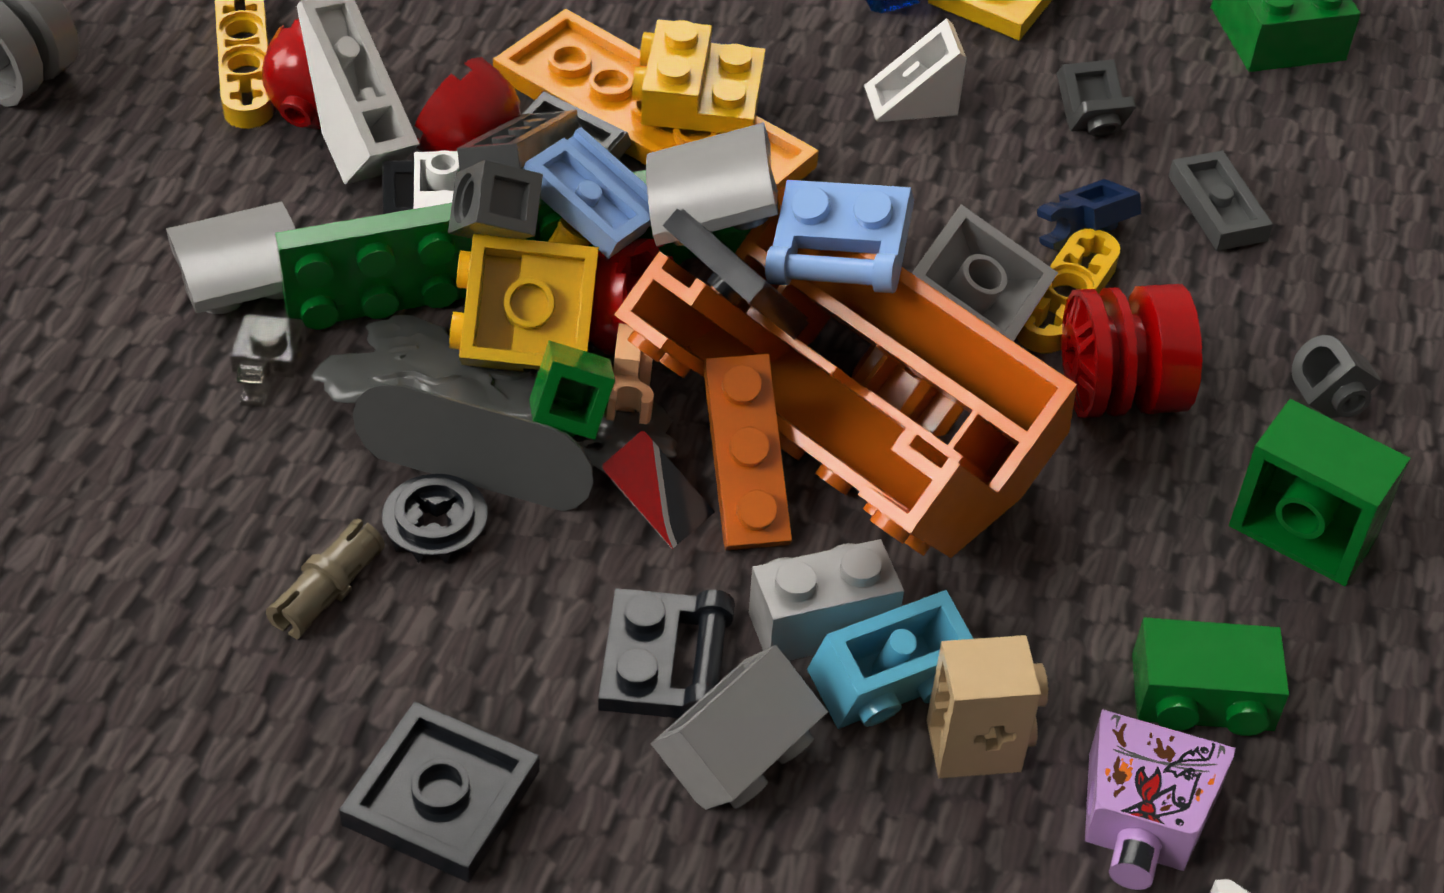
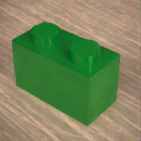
(1209, 675)

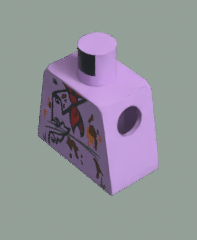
(1150, 795)

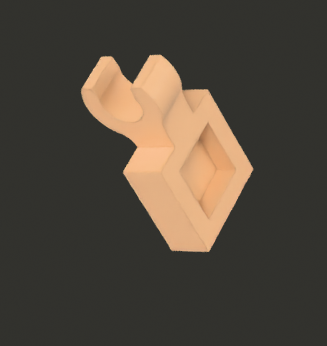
(632, 379)

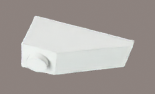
(353, 91)

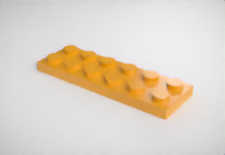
(597, 74)

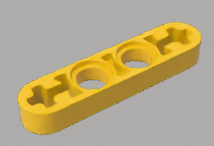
(240, 53)

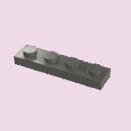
(519, 139)

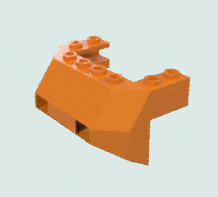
(906, 390)

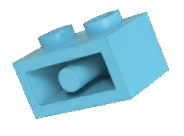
(885, 660)

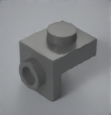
(1094, 97)

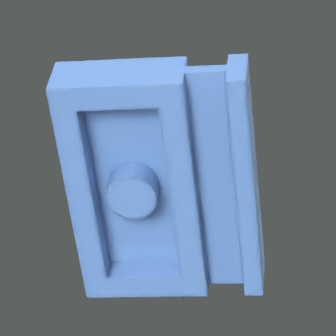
(593, 192)

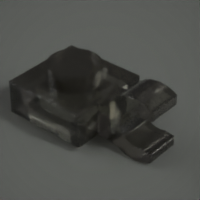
(265, 350)

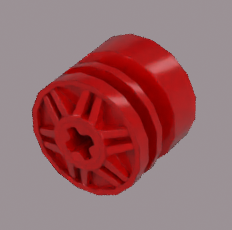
(1132, 350)

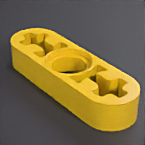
(1070, 274)

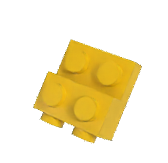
(696, 81)
(522, 299)

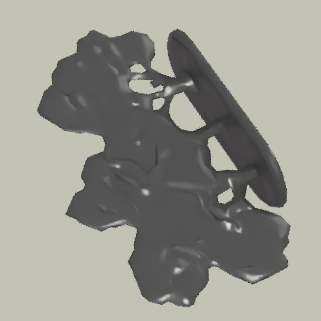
(469, 420)

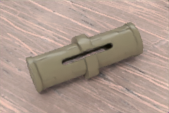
(325, 578)

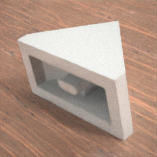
(922, 80)

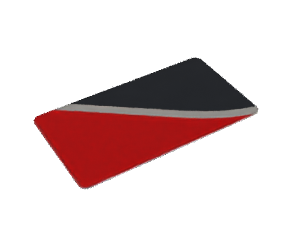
(657, 489)

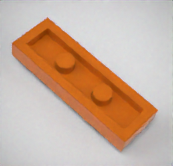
(747, 452)

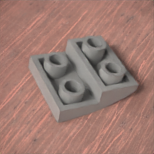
(715, 180)
(231, 257)

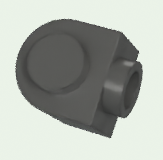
(1333, 377)

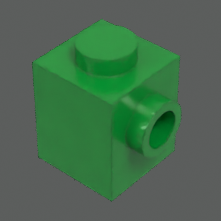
(571, 390)

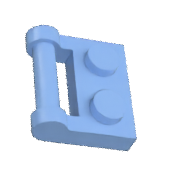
(845, 220)

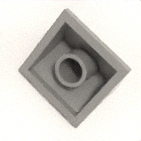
(985, 272)

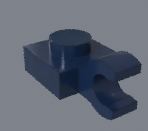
(1091, 206)

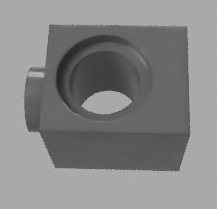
(495, 201)

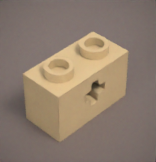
(985, 706)

